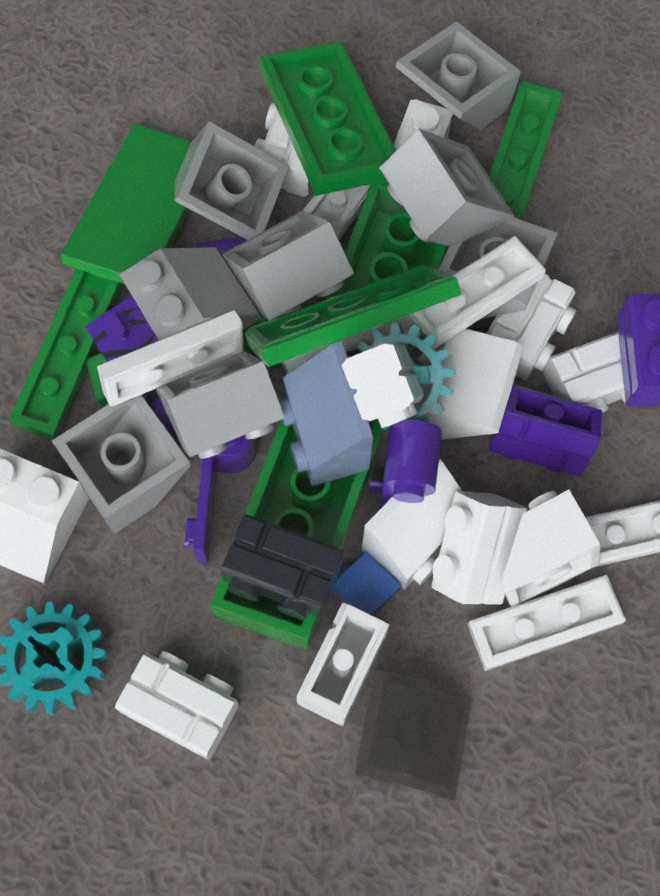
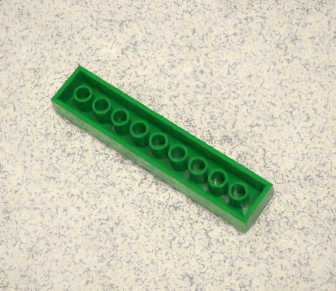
(325, 512)

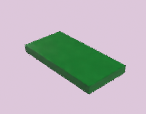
(328, 116)
(132, 207)
(350, 313)

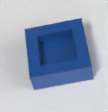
(366, 585)

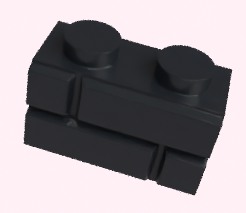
(281, 567)

